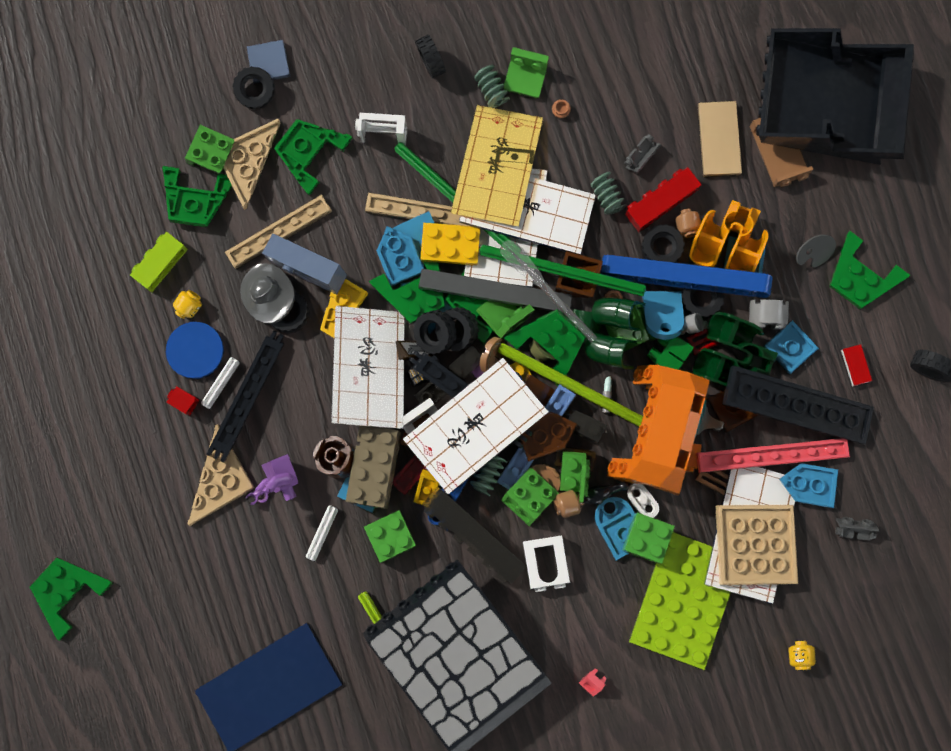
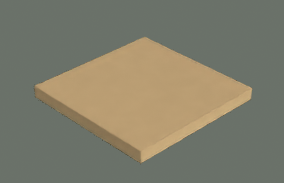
(756, 544)

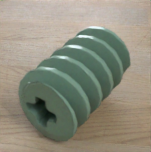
(490, 87)
(607, 195)
(487, 475)

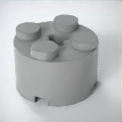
(769, 313)

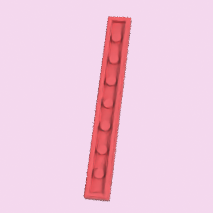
(772, 455)

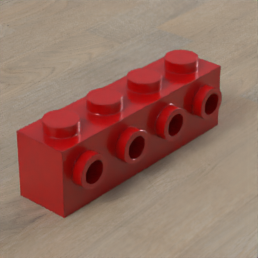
(663, 199)

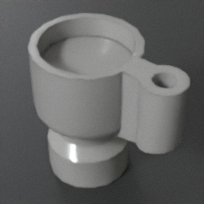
(694, 324)

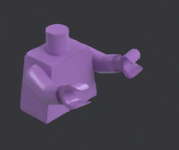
(279, 478)

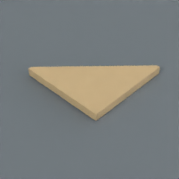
(248, 159)
(219, 484)

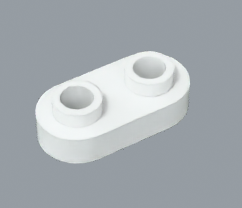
(643, 500)

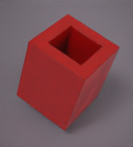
(182, 400)

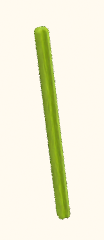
(570, 384)

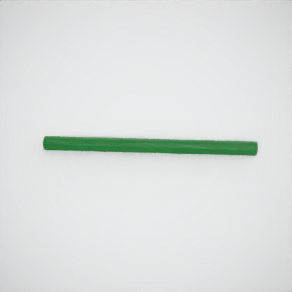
(437, 181)
(573, 273)

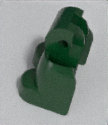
(608, 312)
(738, 334)

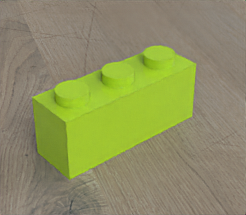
(158, 261)

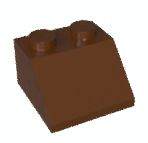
(576, 287)

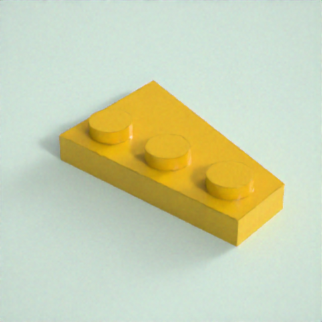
(348, 296)

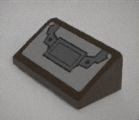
(406, 349)

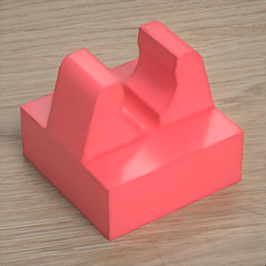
(592, 682)

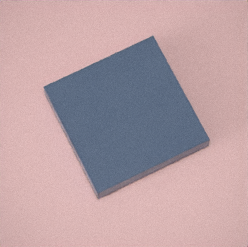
(269, 57)

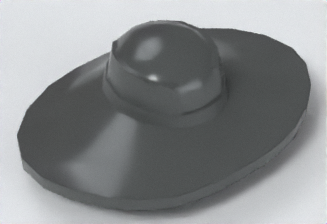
(267, 293)

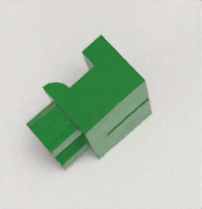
(673, 355)

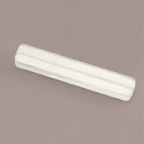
(220, 383)
(321, 533)

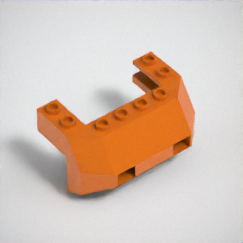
(665, 430)

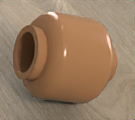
(688, 223)
(567, 504)

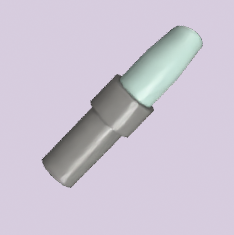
(607, 391)

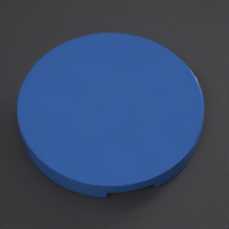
(194, 350)

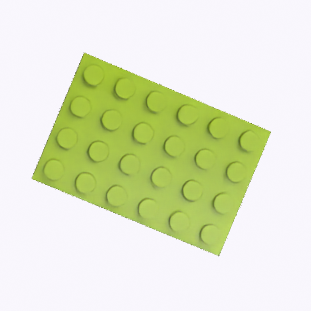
(678, 610)

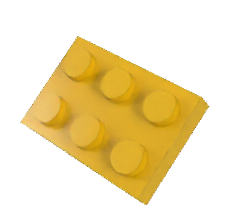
(450, 244)

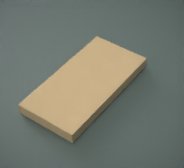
(719, 138)

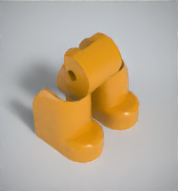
(711, 239)

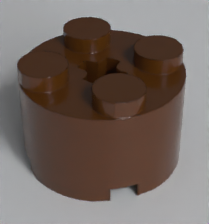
(325, 457)

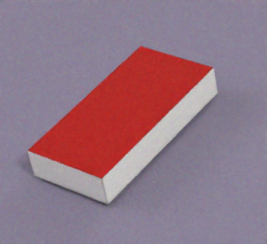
(856, 365)

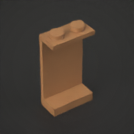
(781, 162)

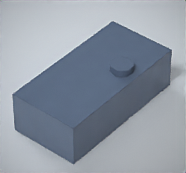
(304, 263)

